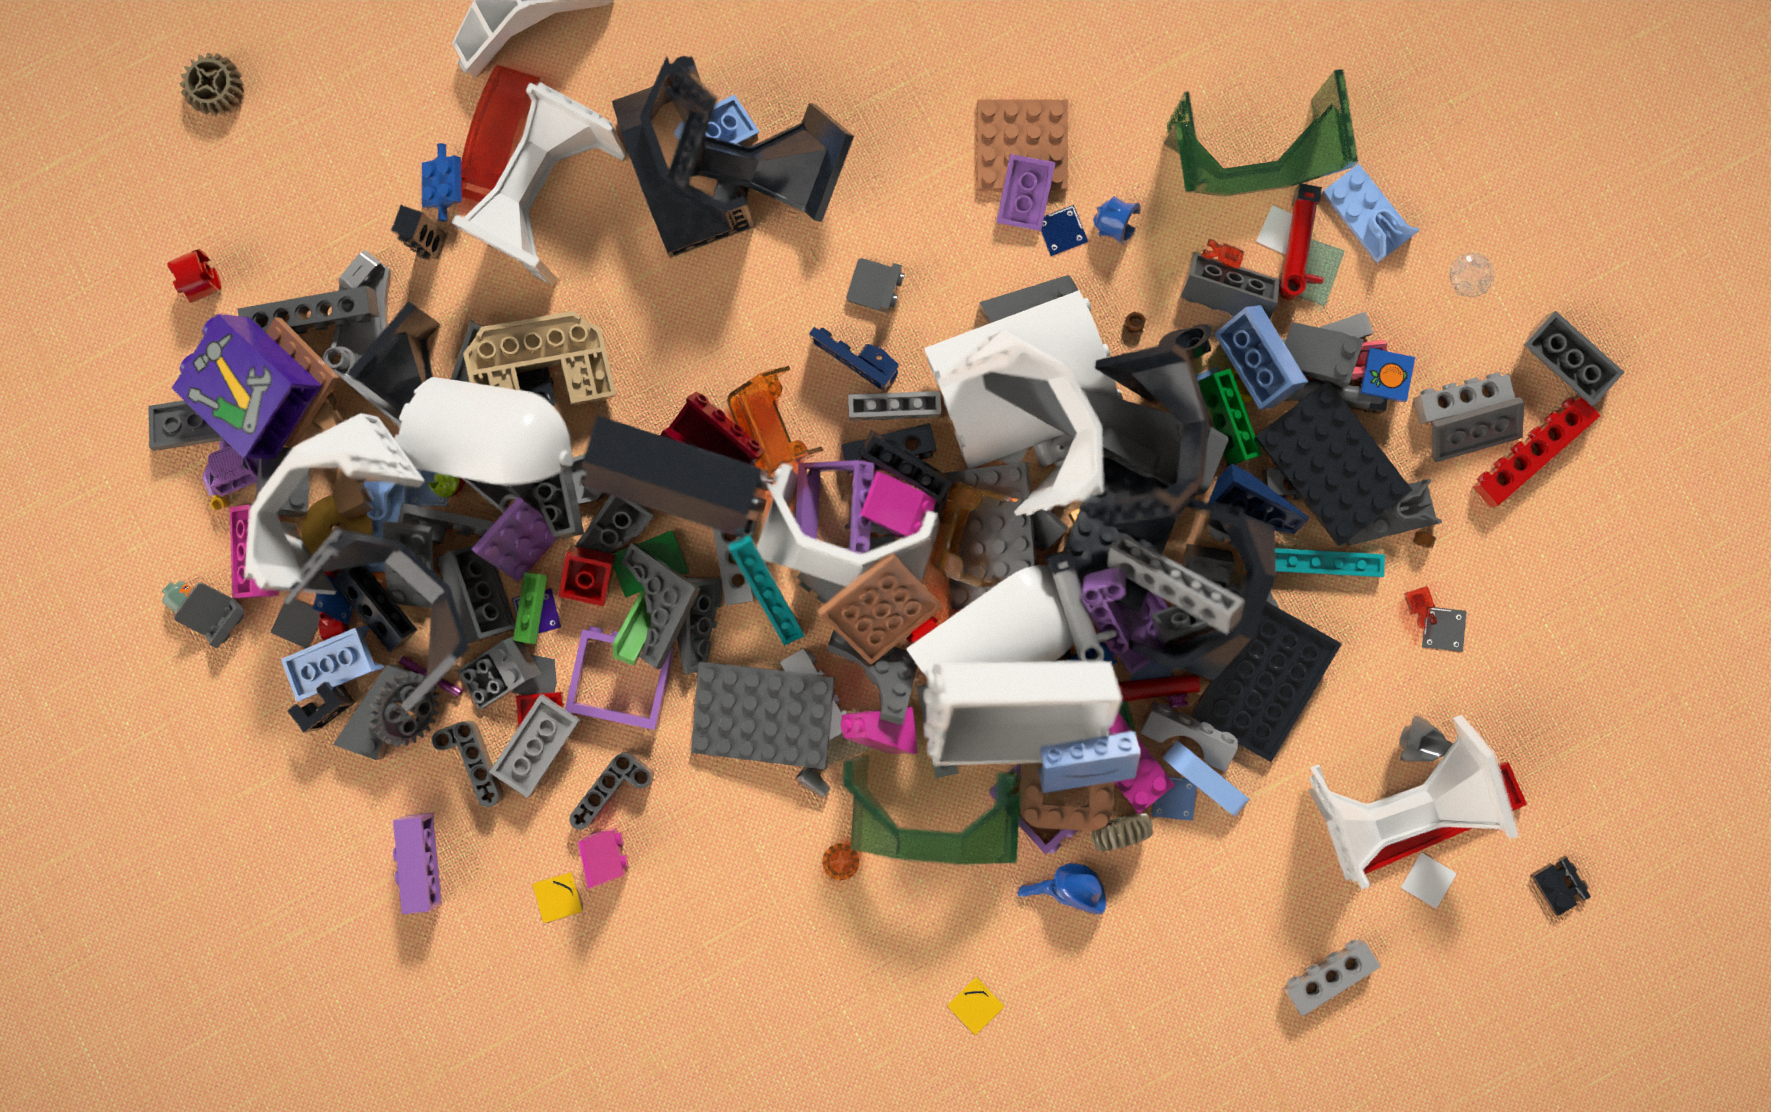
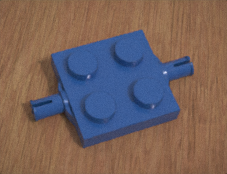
(441, 182)

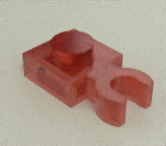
(1420, 602)

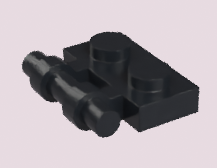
(1554, 889)

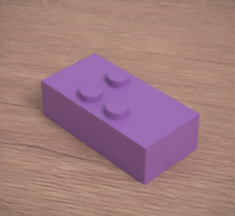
(417, 863)

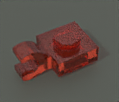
(1227, 254)

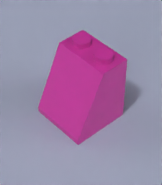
(880, 734)

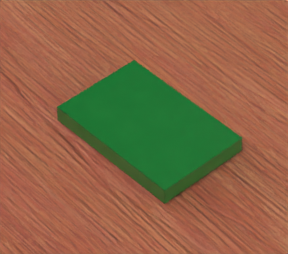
(664, 548)

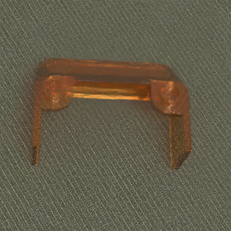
(758, 415)
(960, 500)

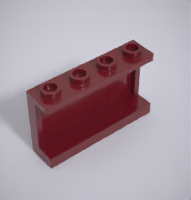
(709, 429)

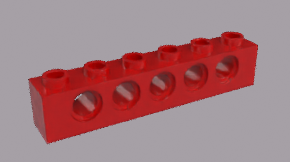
(1582, 417)

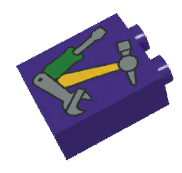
(245, 386)

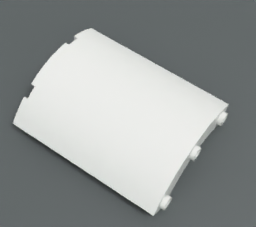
(993, 427)

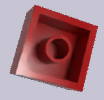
(587, 575)

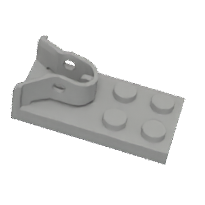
(534, 746)

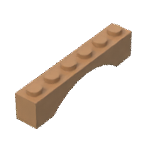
(349, 492)

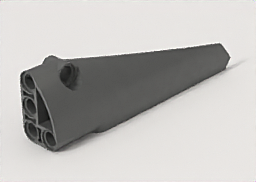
(1131, 433)

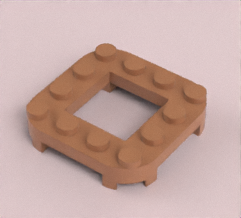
(1063, 816)

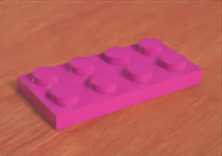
(1150, 778)

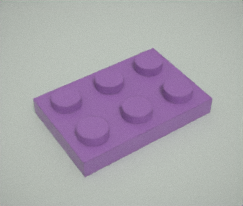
(1025, 192)

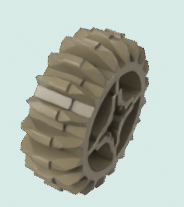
(226, 75)
(1122, 832)

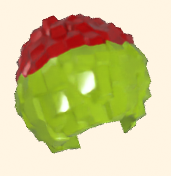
(446, 485)

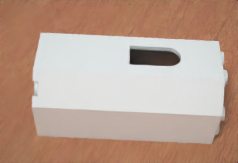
(1015, 708)

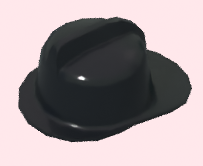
(1193, 340)

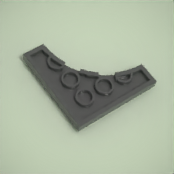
(667, 600)
(891, 673)

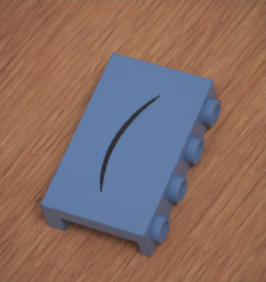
(1089, 762)

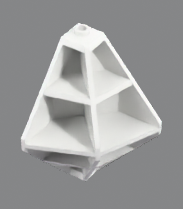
(494, 21)

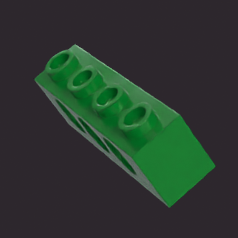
(1229, 416)

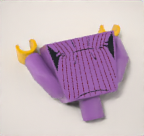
(227, 473)

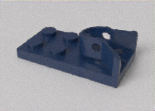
(877, 372)

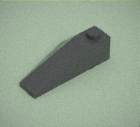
(615, 525)
(1047, 528)
(697, 628)

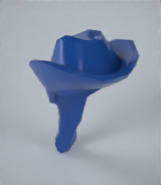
(1073, 886)

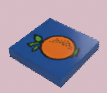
(1387, 375)

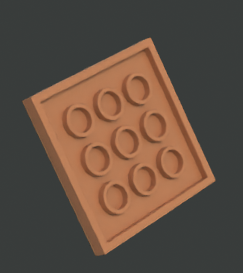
(1021, 128)
(312, 363)
(880, 608)

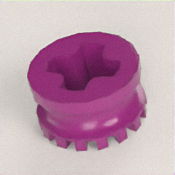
(1177, 701)

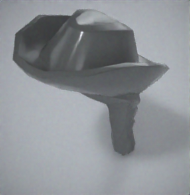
(1422, 741)

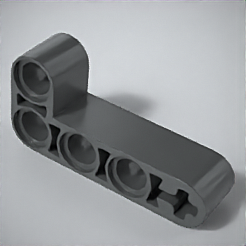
(472, 765)
(606, 792)

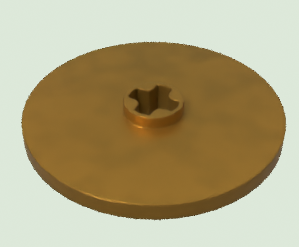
(322, 517)

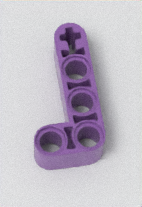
(1098, 595)

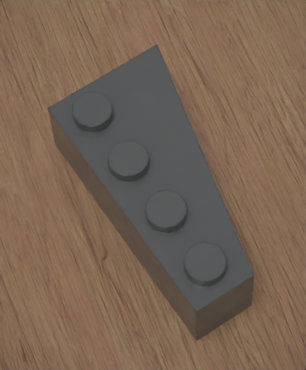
(1024, 299)
(559, 504)
(358, 732)

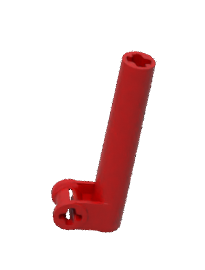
(1158, 687)

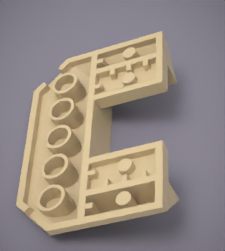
(543, 342)

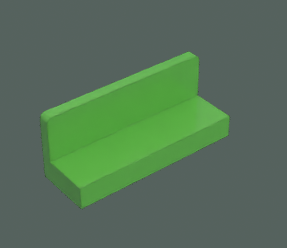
(530, 608)
(633, 633)

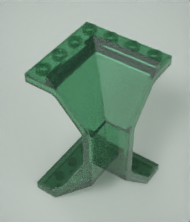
(1319, 151)
(985, 841)

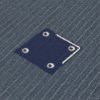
(1063, 230)

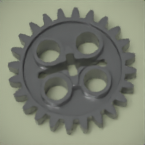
(393, 721)

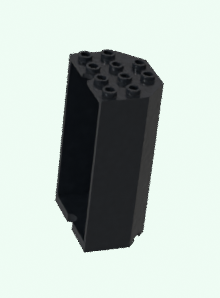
(674, 477)

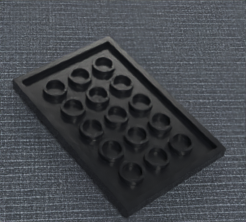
(1333, 463)
(1091, 539)
(1268, 682)

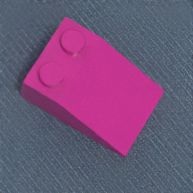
(896, 506)
(603, 856)

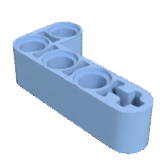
(1205, 778)

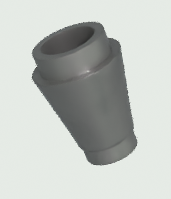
(812, 781)

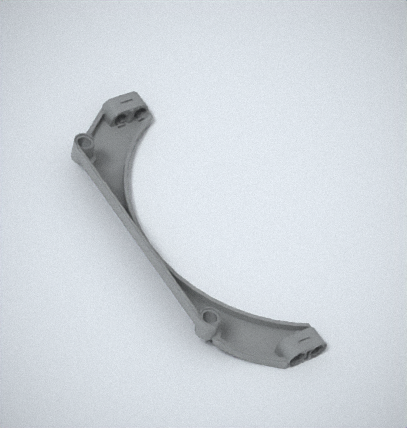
(356, 339)

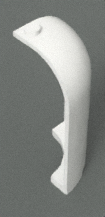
(483, 433)
(1009, 623)

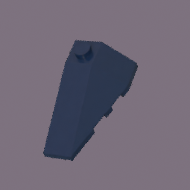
(1257, 500)

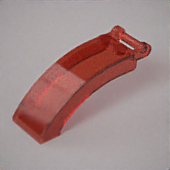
(495, 129)

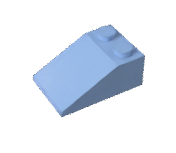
(728, 123)

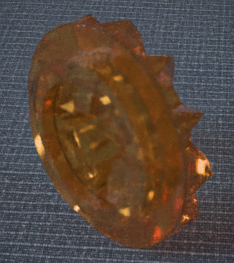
(833, 869)

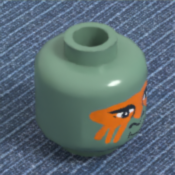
(175, 594)

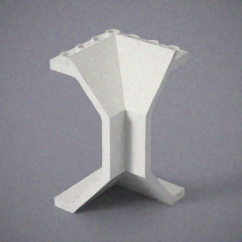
(553, 132)
(360, 448)
(1082, 469)
(787, 546)
(1459, 793)

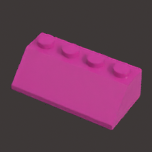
(239, 529)

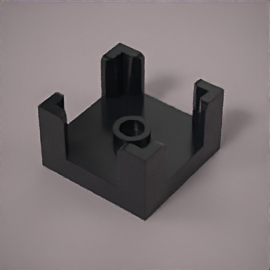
(312, 718)

